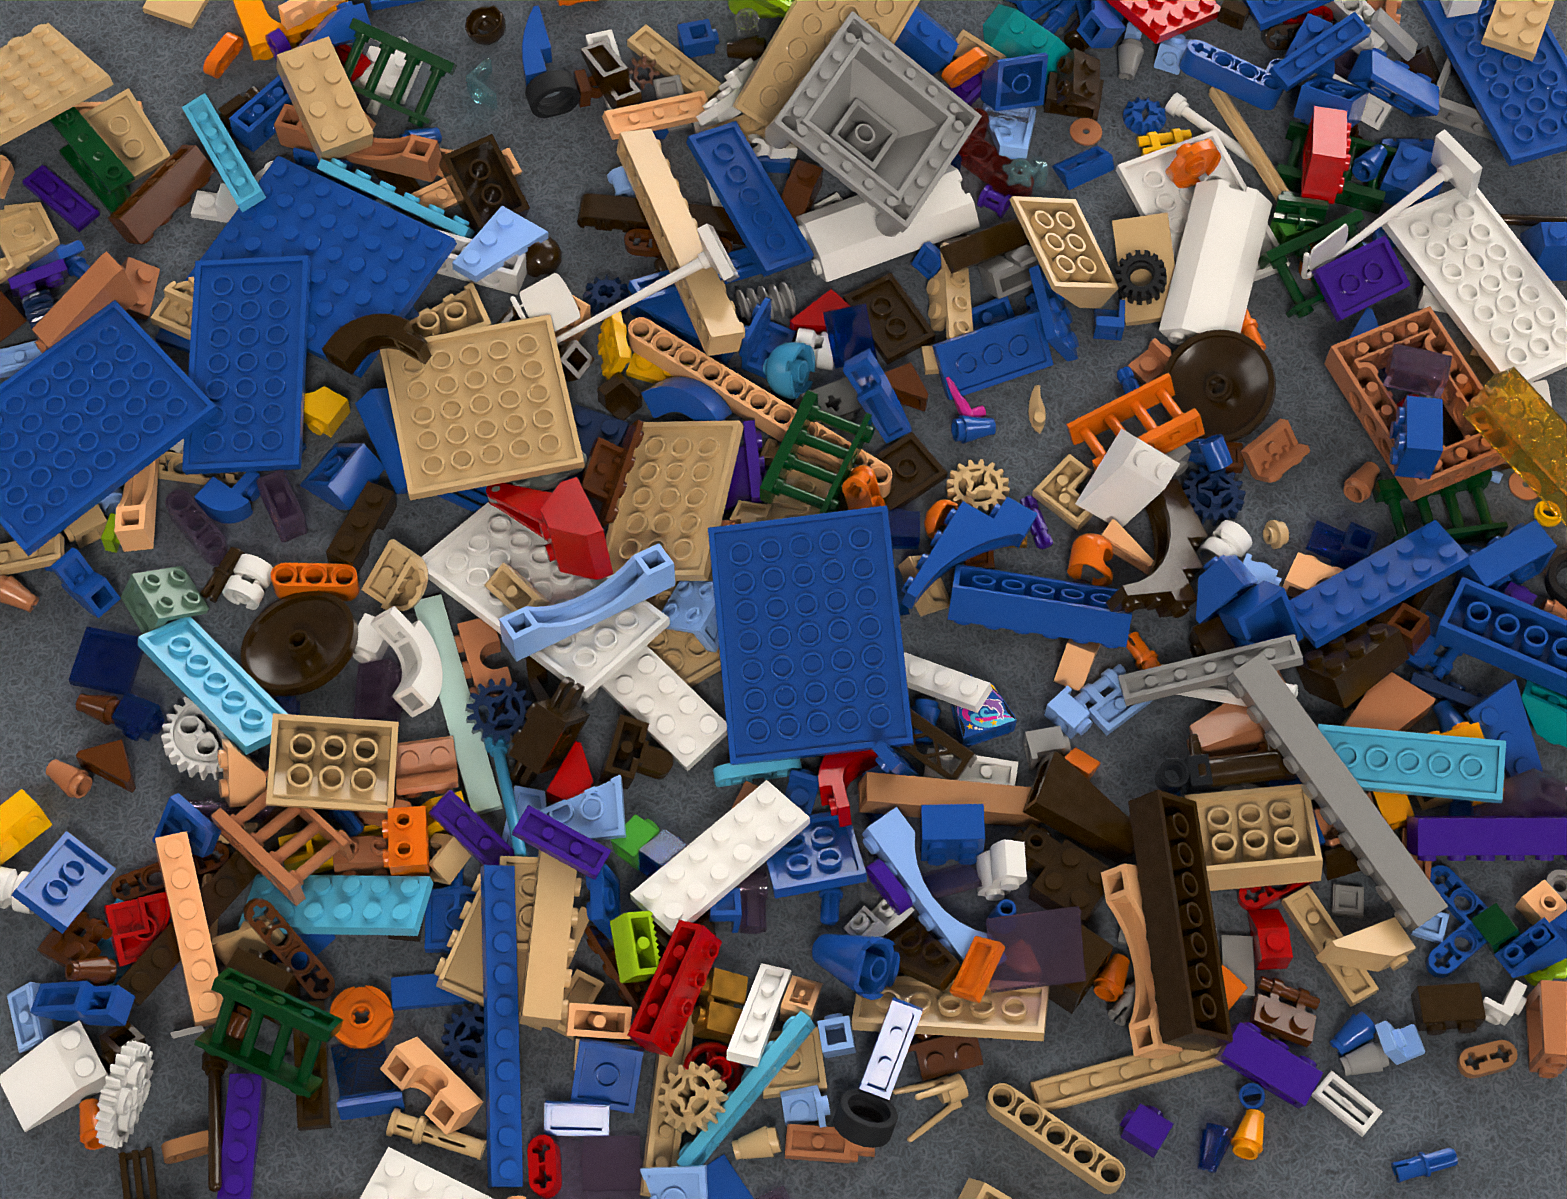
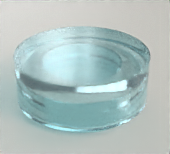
(1040, 177)

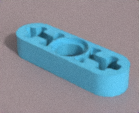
(737, 774)

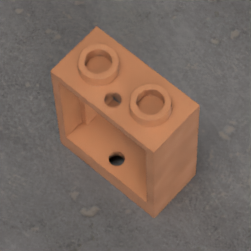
(1547, 1028)

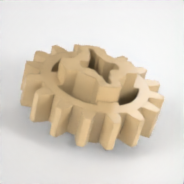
(978, 486)
(693, 1099)

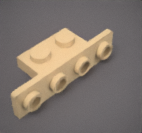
(950, 301)

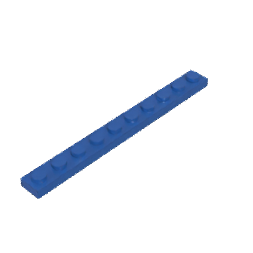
(501, 1027)

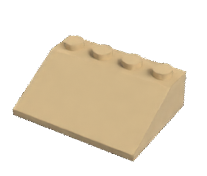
(1066, 249)
(332, 763)
(1259, 837)

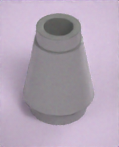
(1129, 58)
(1366, 1059)

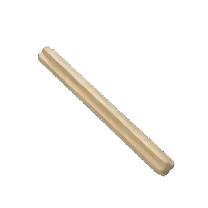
(1248, 142)

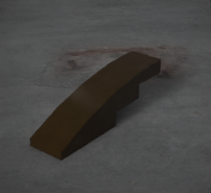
(984, 245)

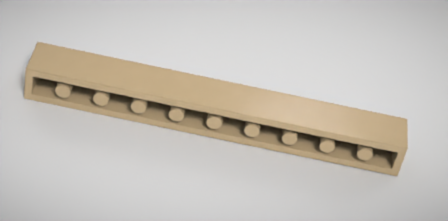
(679, 241)

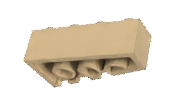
(454, 314)

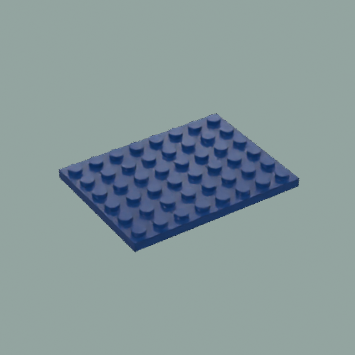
(359, 250)
(88, 423)
(810, 636)

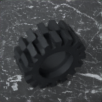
(1136, 262)

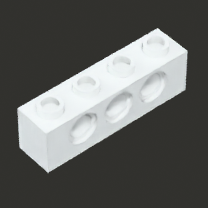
(507, 278)

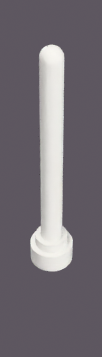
(1178, 106)

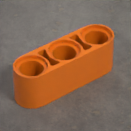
(303, 574)

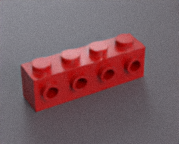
(675, 988)

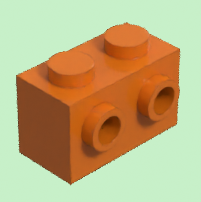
(407, 841)

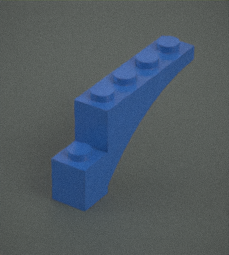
(1099, 23)
(966, 536)

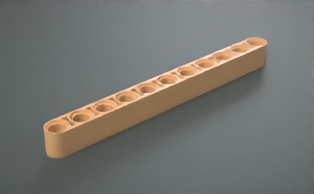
(749, 396)

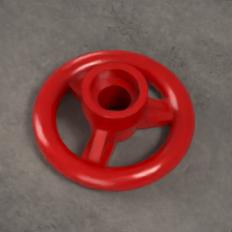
(720, 1063)

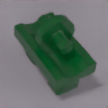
(1299, 210)

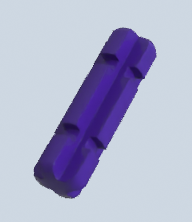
(1039, 528)

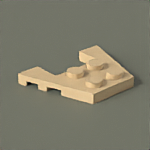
(24, 237)
(783, 505)

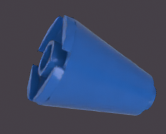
(858, 961)

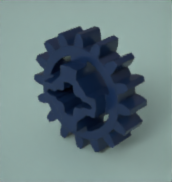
(1224, 491)
(489, 705)
(464, 1042)

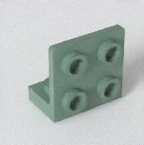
(162, 596)

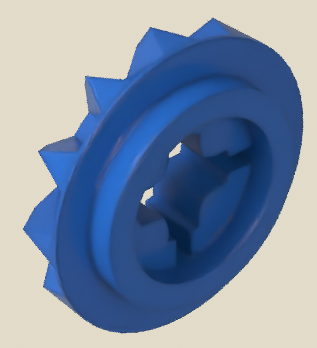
(1133, 116)

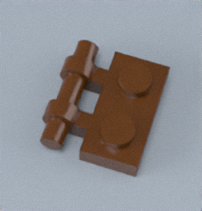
(70, 946)
(1282, 1019)

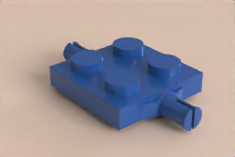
(444, 912)

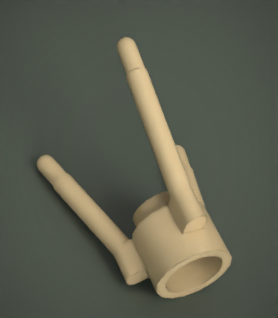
(948, 1089)

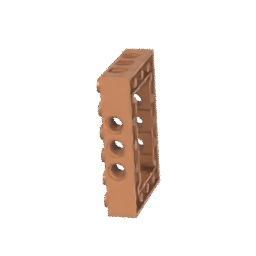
(1355, 370)

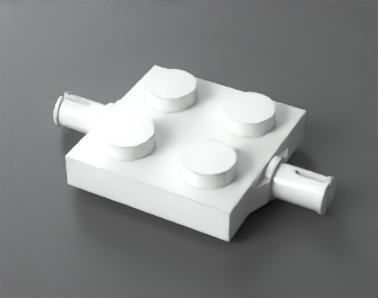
(389, 77)

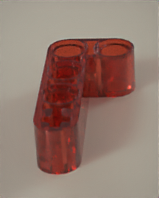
(989, 162)

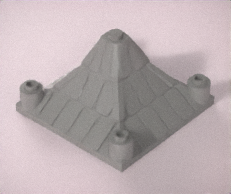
(875, 122)

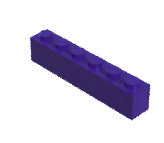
(1487, 837)

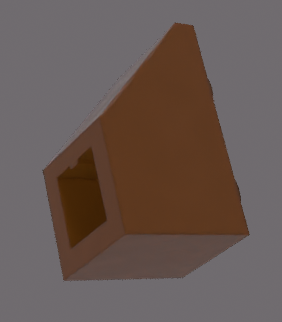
(1411, 622)

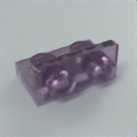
(375, 690)

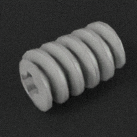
(782, 299)

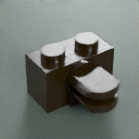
(631, 754)

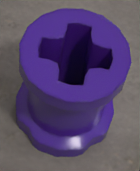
(985, 201)

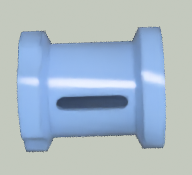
(620, 182)

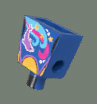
(990, 722)

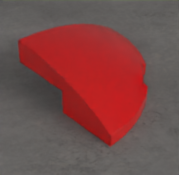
(136, 925)

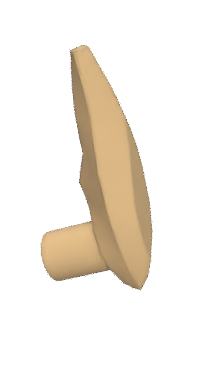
(1036, 410)

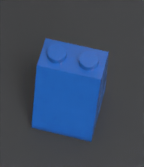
(1548, 247)

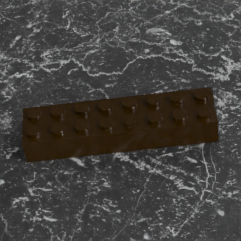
(1179, 922)

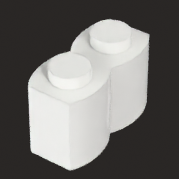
(1001, 869)

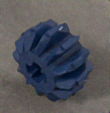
(605, 294)
(37, 306)

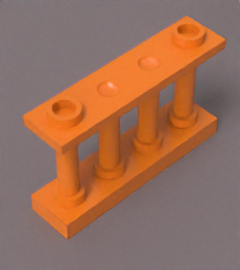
(1165, 438)

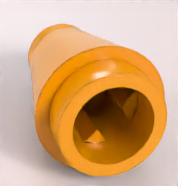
(1249, 1135)

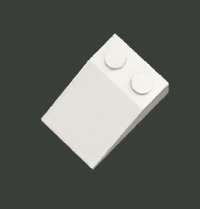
(1126, 479)
(54, 1076)

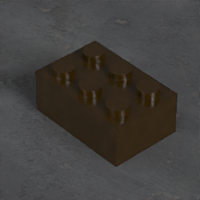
(482, 182)
(1353, 662)

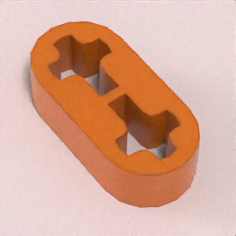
(222, 55)
(965, 67)

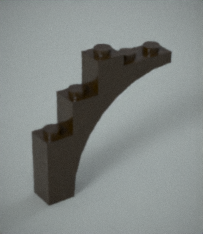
(1175, 563)

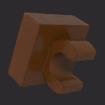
(585, 88)

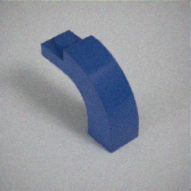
(686, 397)

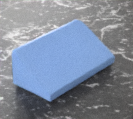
(28, 1028)

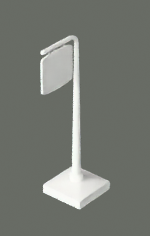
(1452, 165)
(554, 297)

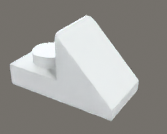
(214, 206)

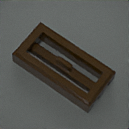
(135, 1156)

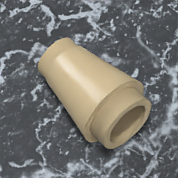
(757, 1144)

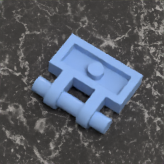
(1111, 710)

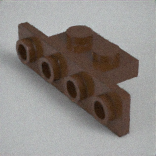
(607, 470)
(630, 993)
(944, 1054)

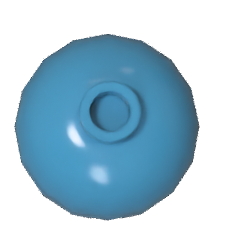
(789, 369)

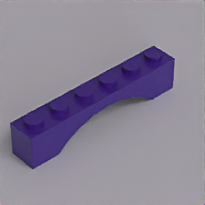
(241, 1135)

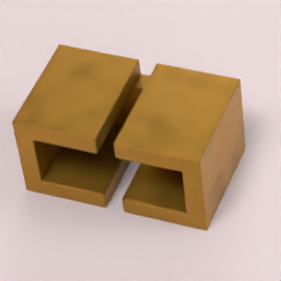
(716, 1015)

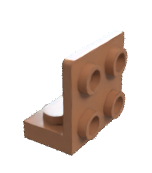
(426, 766)

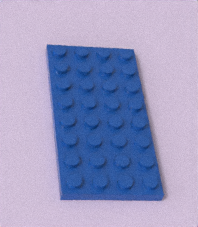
(1515, 96)
(249, 363)

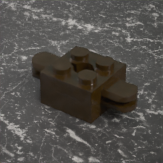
(548, 733)

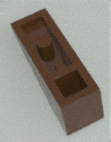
(802, 188)

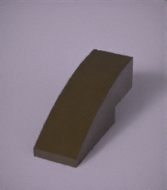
(611, 75)

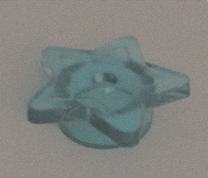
(1019, 165)

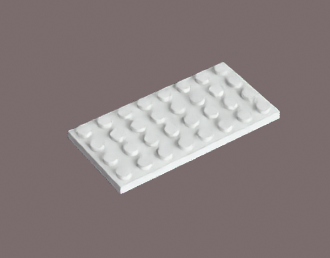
(1485, 282)
(491, 537)

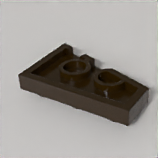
(923, 955)

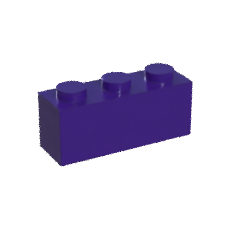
(1270, 1064)

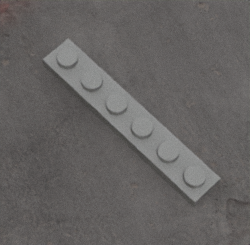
(1205, 670)

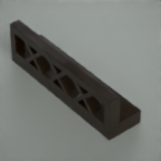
(943, 740)

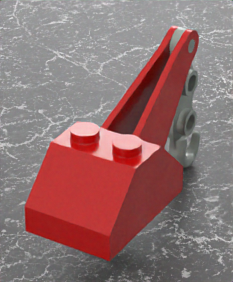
(560, 518)

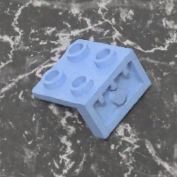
(694, 611)

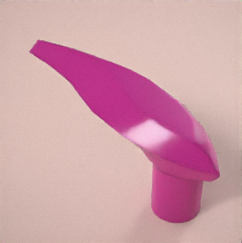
(961, 404)

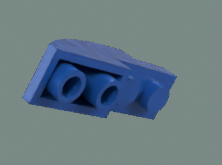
(1536, 947)

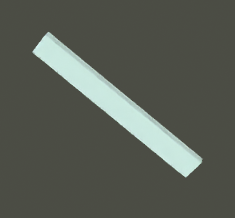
(454, 697)

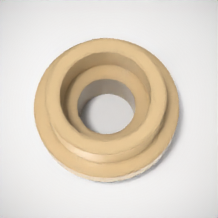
(1276, 534)

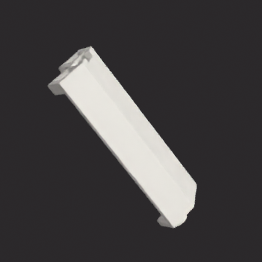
(847, 235)
(1215, 261)

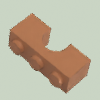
(478, 642)

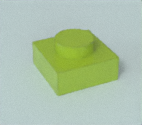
(109, 537)

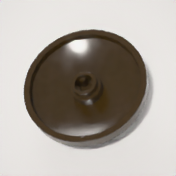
(1225, 381)
(299, 643)

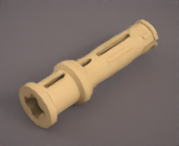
(420, 1131)

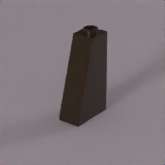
(1078, 809)

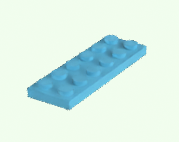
(213, 682)
(1421, 762)
(350, 904)

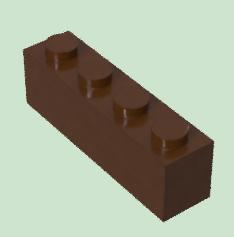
(162, 194)

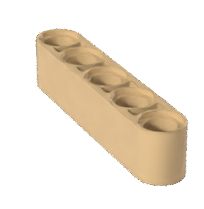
(1061, 1153)

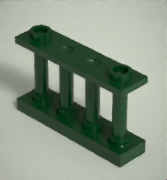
(413, 57)
(93, 159)
(1353, 195)
(1278, 257)
(797, 436)
(1391, 493)
(280, 1006)

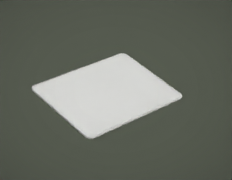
(188, 1031)

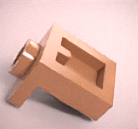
(1151, 363)

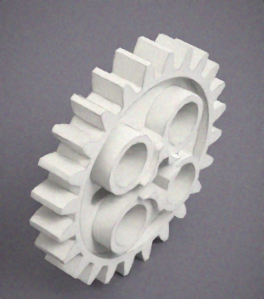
(188, 749)
(124, 1094)

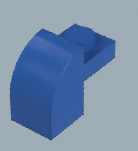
(227, 503)
(84, 584)

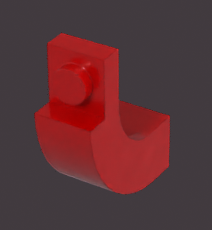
(835, 776)

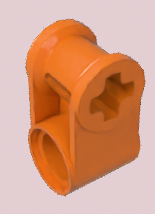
(862, 489)

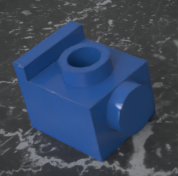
(697, 38)

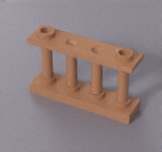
(272, 863)

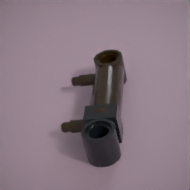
(1202, 772)

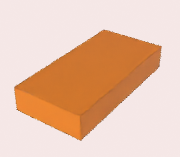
(977, 969)

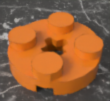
(1193, 162)
(361, 1000)

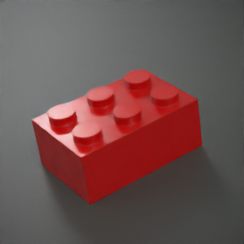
(1325, 154)

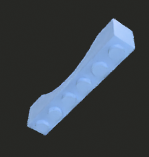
(539, 627)
(894, 844)

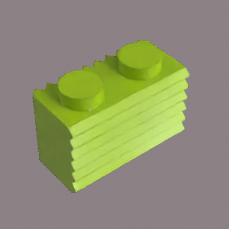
(635, 946)

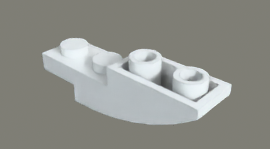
(729, 92)

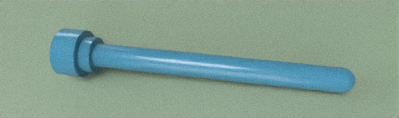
(498, 753)

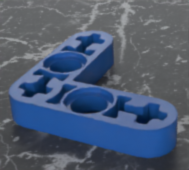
(1466, 930)

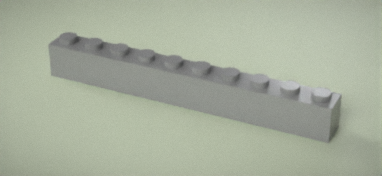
(1336, 792)

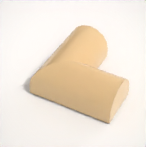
(1059, 493)

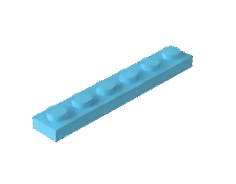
(224, 152)
(387, 194)
(753, 1083)

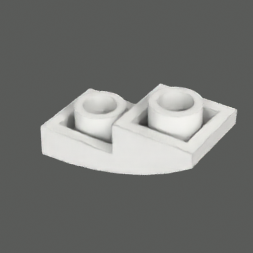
(875, 922)

